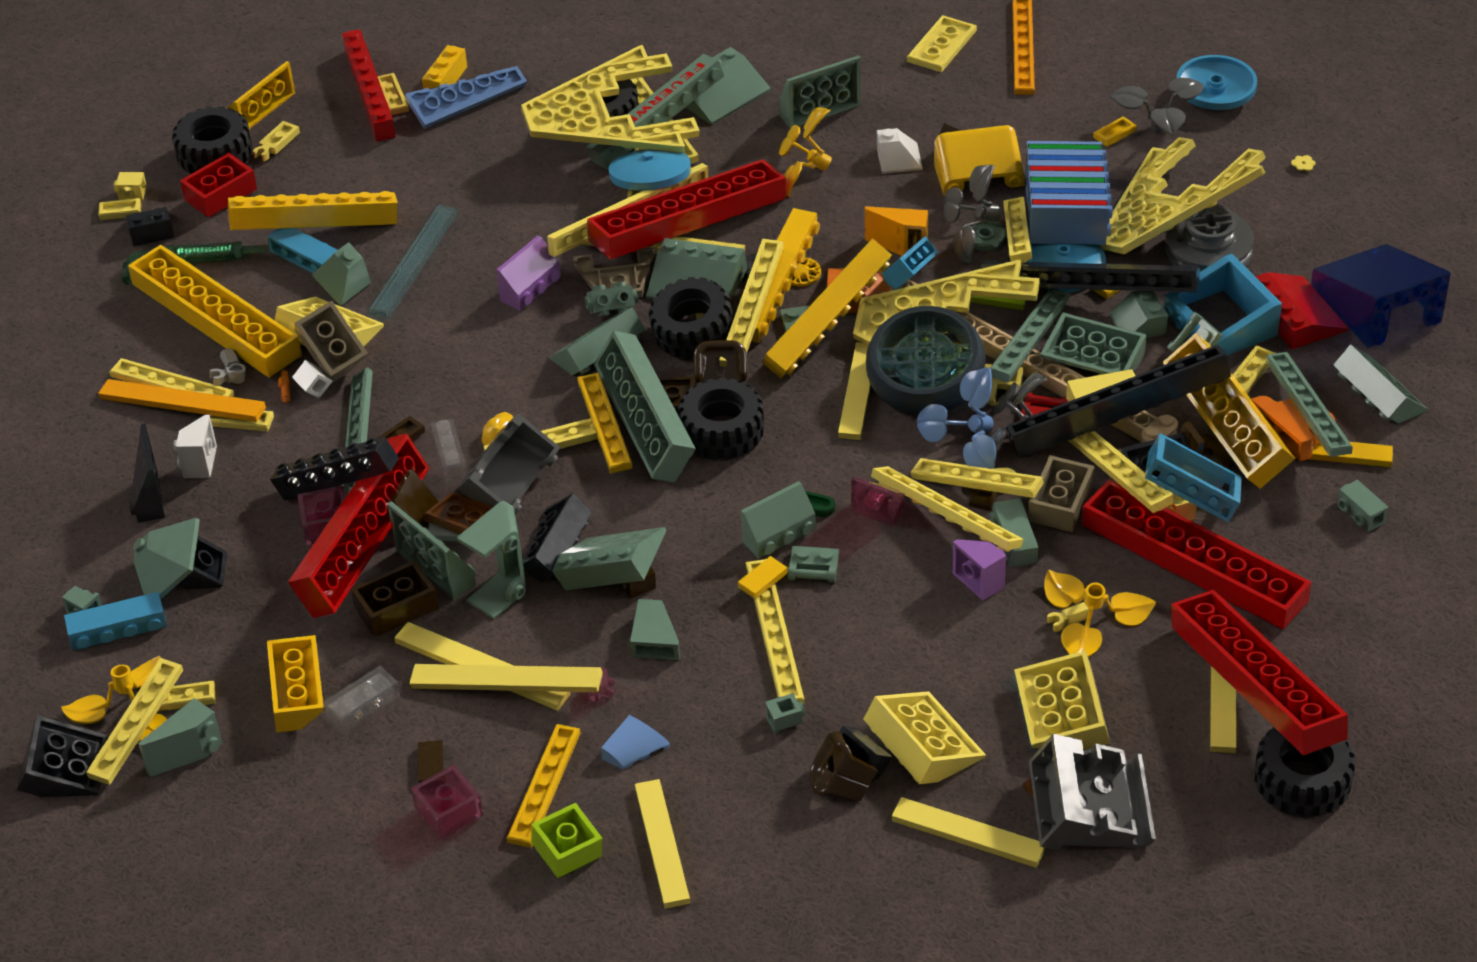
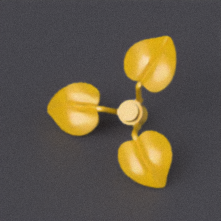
(816, 158)
(1064, 589)
(92, 707)

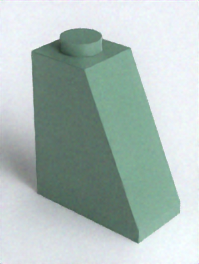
(653, 632)

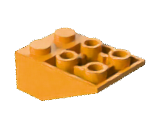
(895, 227)

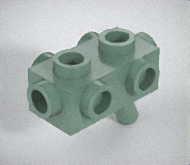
(605, 300)

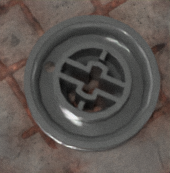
(1208, 238)

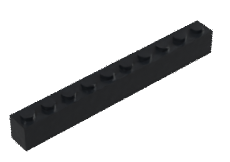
(1110, 276)
(1119, 401)

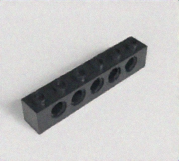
(334, 468)

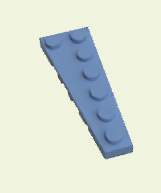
(450, 100)

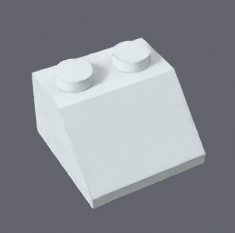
(196, 448)

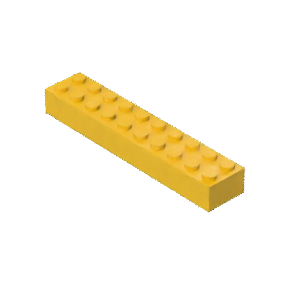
(215, 310)

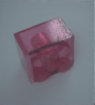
(318, 509)
(447, 801)

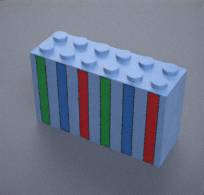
(1067, 192)

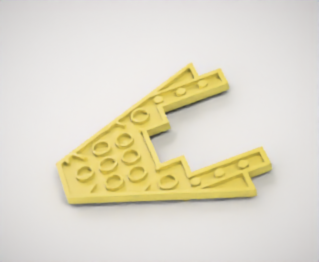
(580, 115)
(1147, 212)
(949, 293)

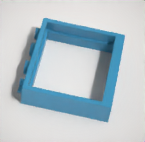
(1193, 477)

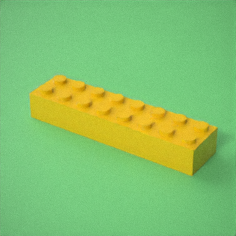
(1237, 423)

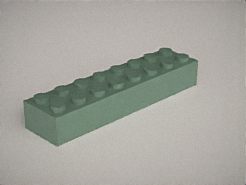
(644, 407)

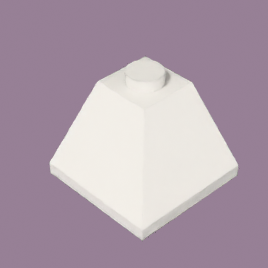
(897, 152)

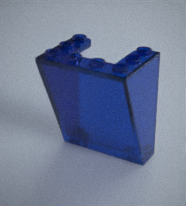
(1374, 282)

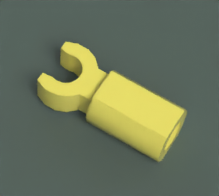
(1068, 616)

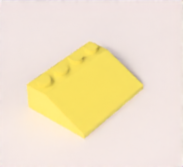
(362, 326)
(1062, 700)
(922, 735)

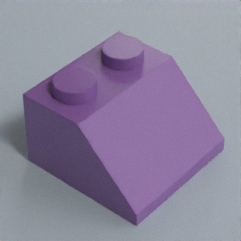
(979, 566)

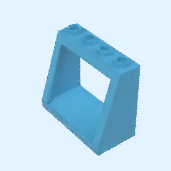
(1245, 290)

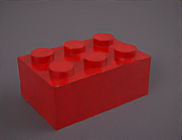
(216, 182)

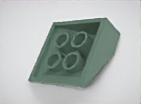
(166, 556)

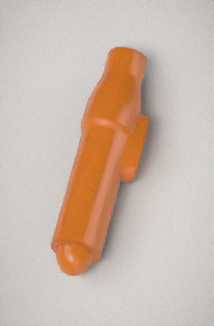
(284, 384)

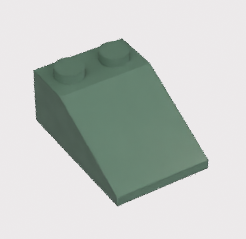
(181, 739)

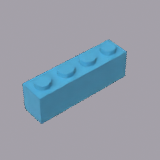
(299, 248)
(909, 263)
(115, 621)

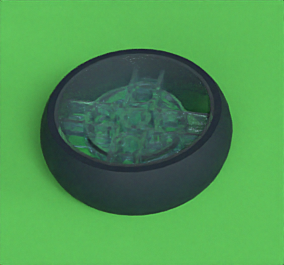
(923, 360)

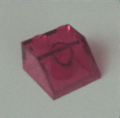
(876, 501)

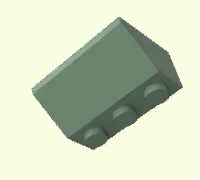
(777, 520)

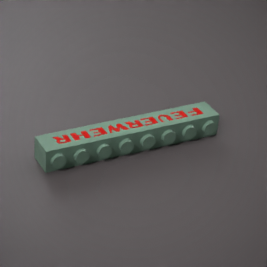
(665, 103)

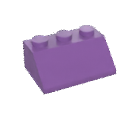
(527, 274)

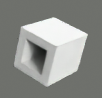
(312, 379)

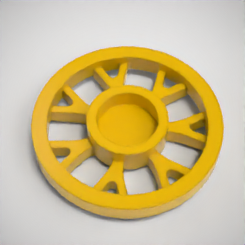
(804, 272)

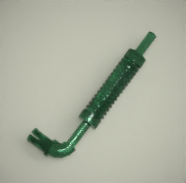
(202, 253)

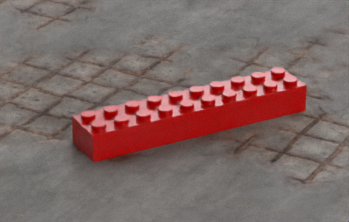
(686, 209)
(352, 535)
(1197, 555)
(1260, 672)

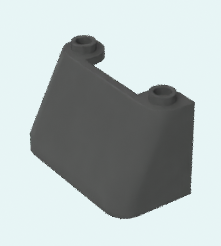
(509, 464)

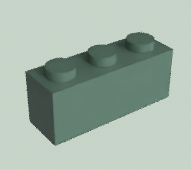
(1012, 517)

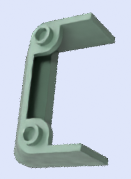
(497, 532)

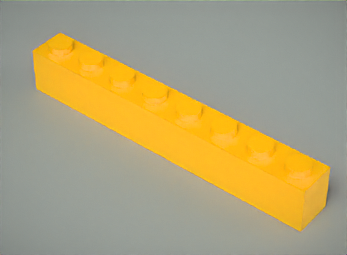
(312, 210)
(796, 238)
(826, 309)

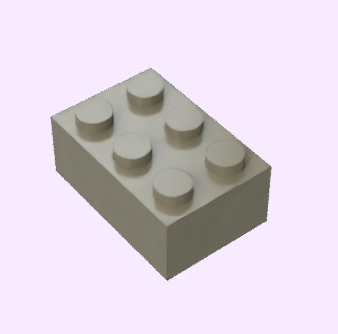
(1062, 494)

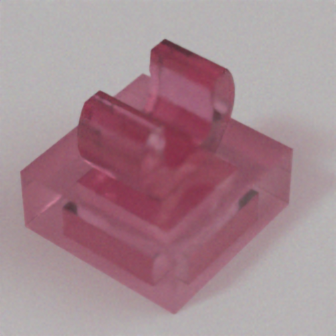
(604, 689)

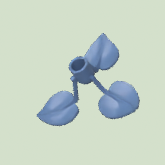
(976, 389)

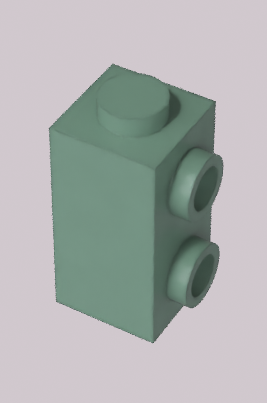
(1362, 505)

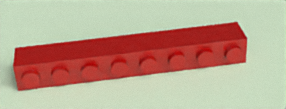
(368, 85)

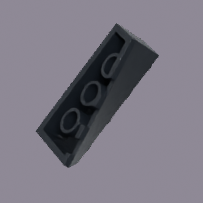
(557, 534)

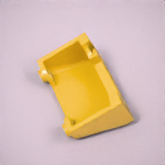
(962, 151)

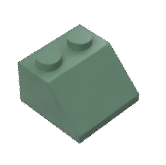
(1141, 313)

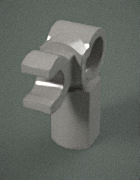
(233, 372)

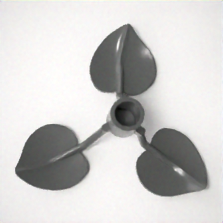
(1164, 119)
(965, 239)
(1030, 383)

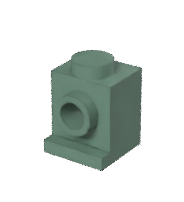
(79, 599)
(784, 712)

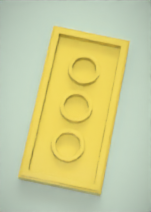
(941, 43)

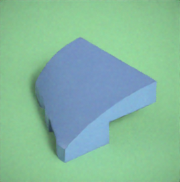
(632, 743)

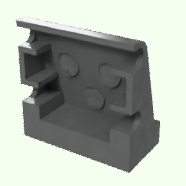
(1089, 796)

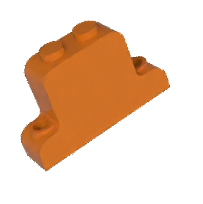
(1288, 425)

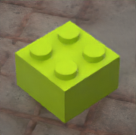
(566, 840)

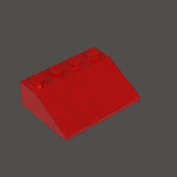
(1304, 312)

